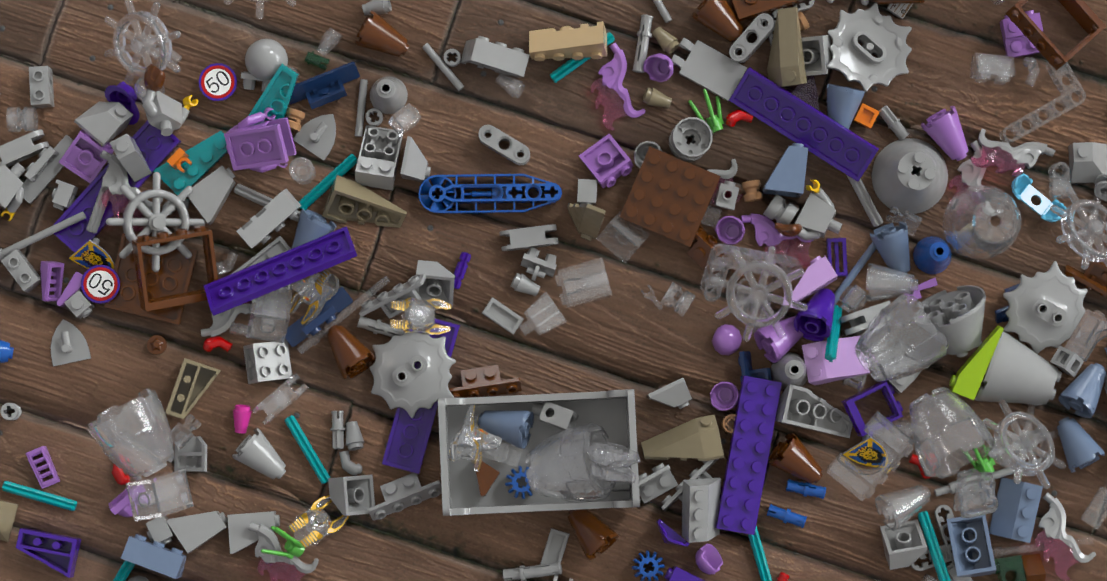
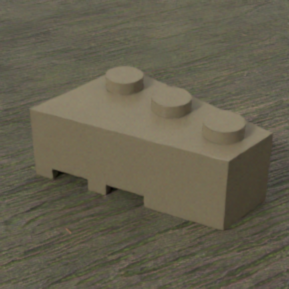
(189, 387)

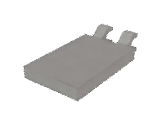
(709, 69)

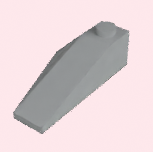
(804, 409)

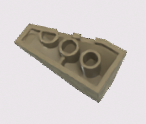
(786, 56)
(356, 203)
(586, 219)
(693, 439)

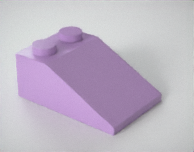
(816, 277)
(843, 367)

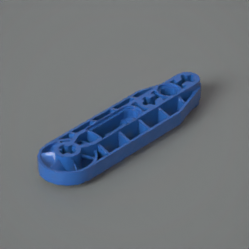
(499, 193)

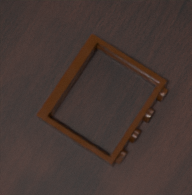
(1080, 12)
(181, 298)

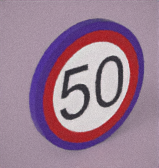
(217, 82)
(100, 284)

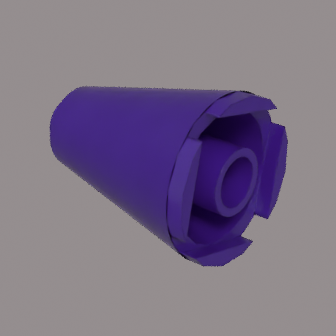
(818, 318)

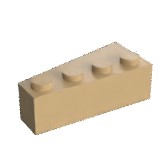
(569, 43)

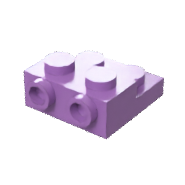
(1014, 41)
(84, 156)
(606, 161)

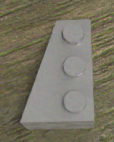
(495, 57)
(270, 218)

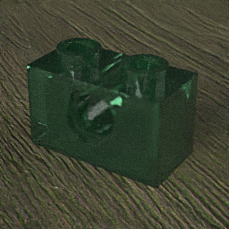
(1008, 563)

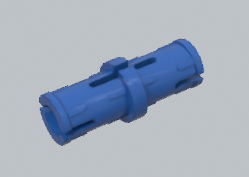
(806, 489)
(786, 516)

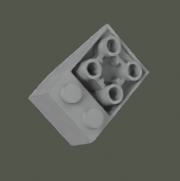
(378, 158)

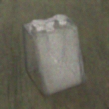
(583, 283)
(270, 315)
(159, 495)

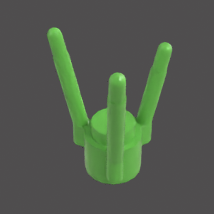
(713, 121)
(983, 464)
(292, 545)

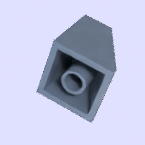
(789, 173)

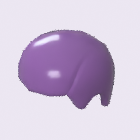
(658, 67)
(730, 230)
(726, 339)
(724, 396)
(708, 559)

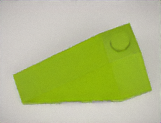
(972, 372)

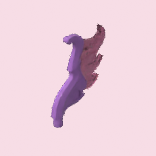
(611, 92)
(767, 234)

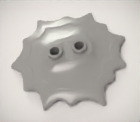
(878, 37)
(1055, 296)
(421, 386)

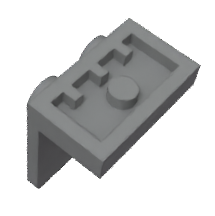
(267, 361)
(656, 483)

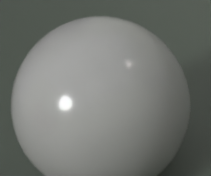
(265, 58)

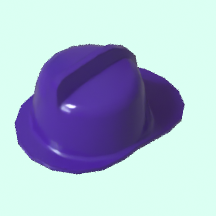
(126, 96)

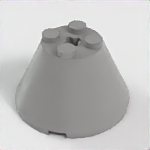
(896, 184)
(958, 317)

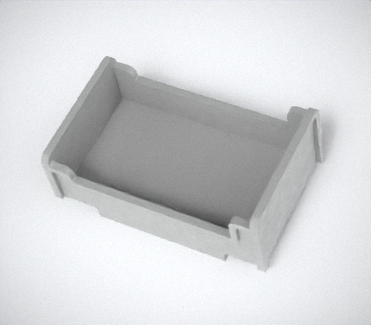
(459, 483)

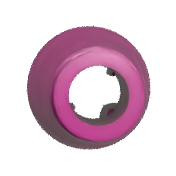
(241, 418)

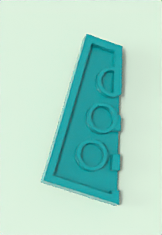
(277, 93)
(203, 158)

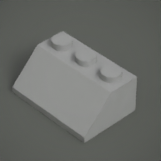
(700, 509)

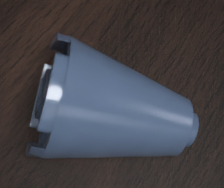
(843, 103)
(310, 227)
(893, 245)
(1085, 391)
(510, 425)
(1077, 444)

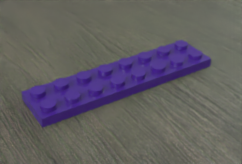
(803, 124)
(154, 149)
(280, 271)
(411, 435)
(748, 455)

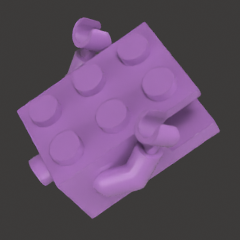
(260, 143)

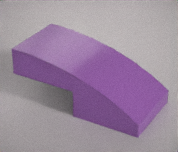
(925, 285)

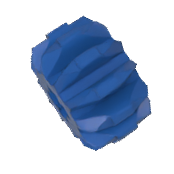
(515, 484)
(647, 559)

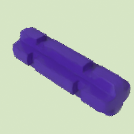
(461, 269)

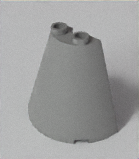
(1018, 375)

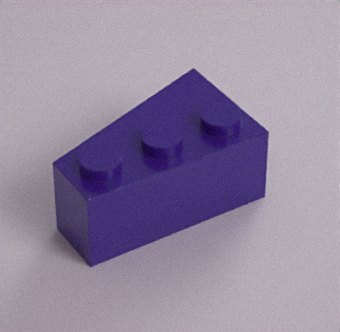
(52, 549)

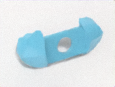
(1024, 191)

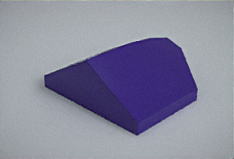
(670, 536)

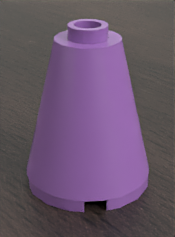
(947, 132)
(773, 345)

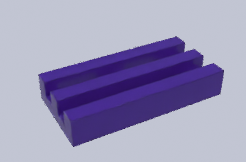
(836, 252)

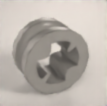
(452, 52)
(379, 114)

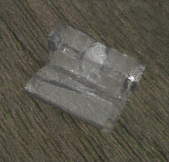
(612, 462)
(975, 493)

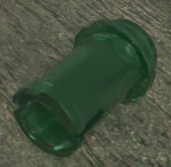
(316, 60)

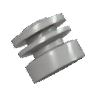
(701, 139)

